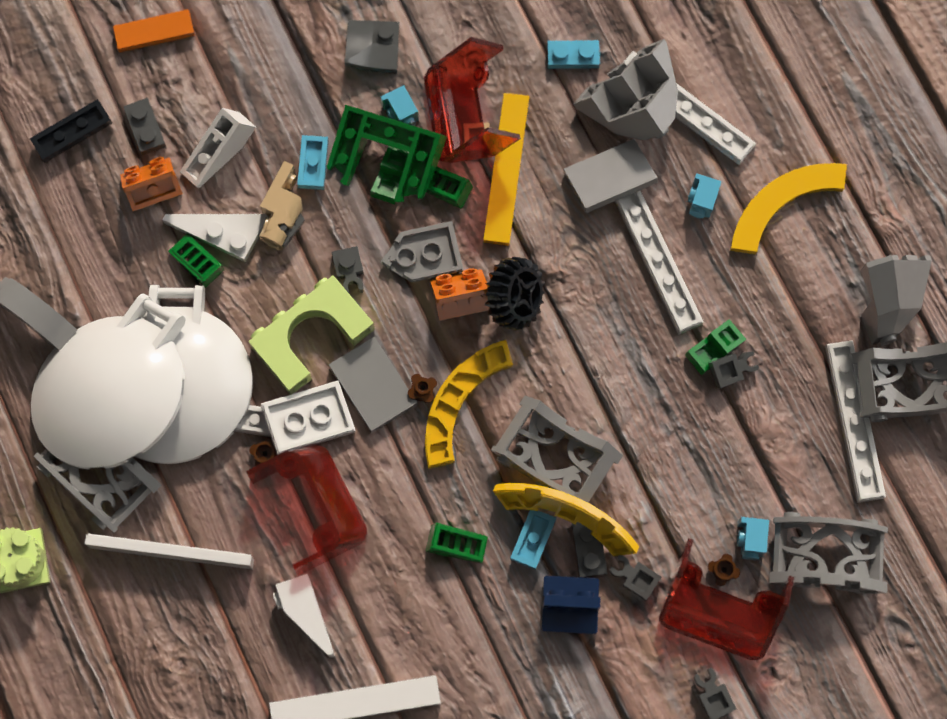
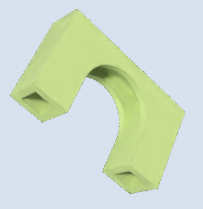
(326, 301)

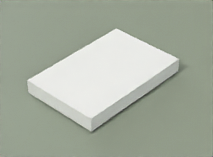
(308, 417)

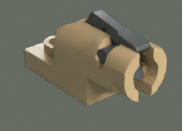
(282, 209)

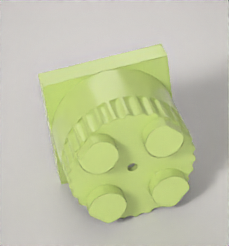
(22, 559)

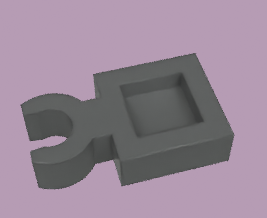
(347, 266)
(729, 369)
(639, 579)
(716, 699)

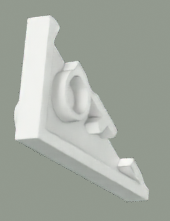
(226, 232)

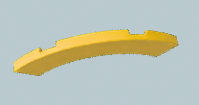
(778, 194)
(453, 395)
(570, 508)

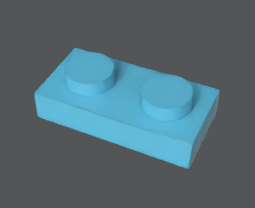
(573, 54)
(313, 162)
(533, 538)

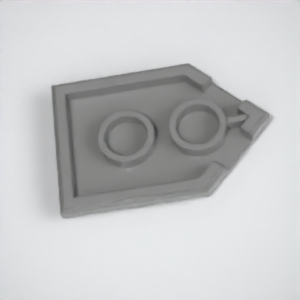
(425, 253)

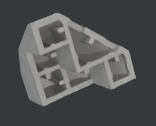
(637, 97)
(896, 294)

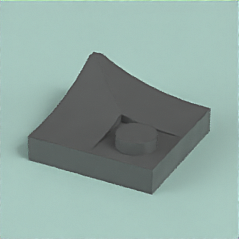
(372, 45)

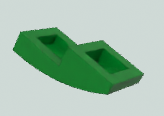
(389, 175)
(715, 346)

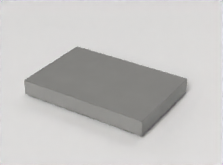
(610, 175)
(372, 384)

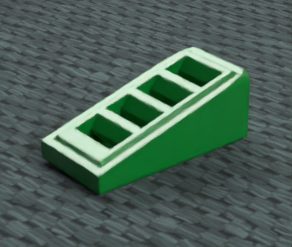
(457, 192)
(210, 274)
(443, 550)

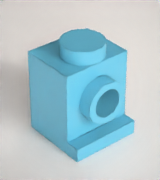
(400, 106)
(703, 196)
(753, 537)

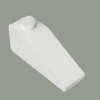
(218, 145)
(300, 604)

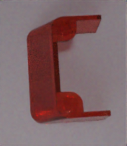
(456, 106)
(344, 523)
(720, 617)

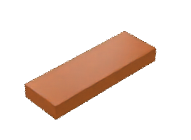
(153, 30)

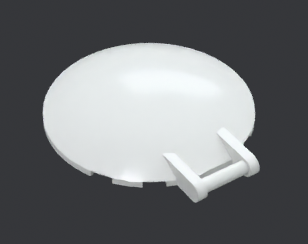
(215, 382)
(110, 388)

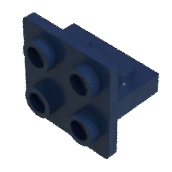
(570, 605)

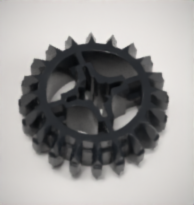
(514, 293)

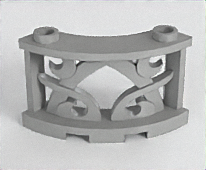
(877, 360)
(545, 418)
(132, 477)
(863, 579)

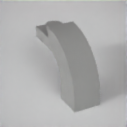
(35, 313)

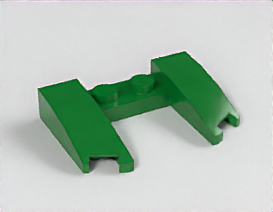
(360, 125)

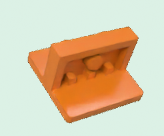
(150, 183)
(460, 294)

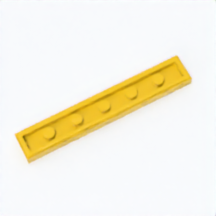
(506, 172)

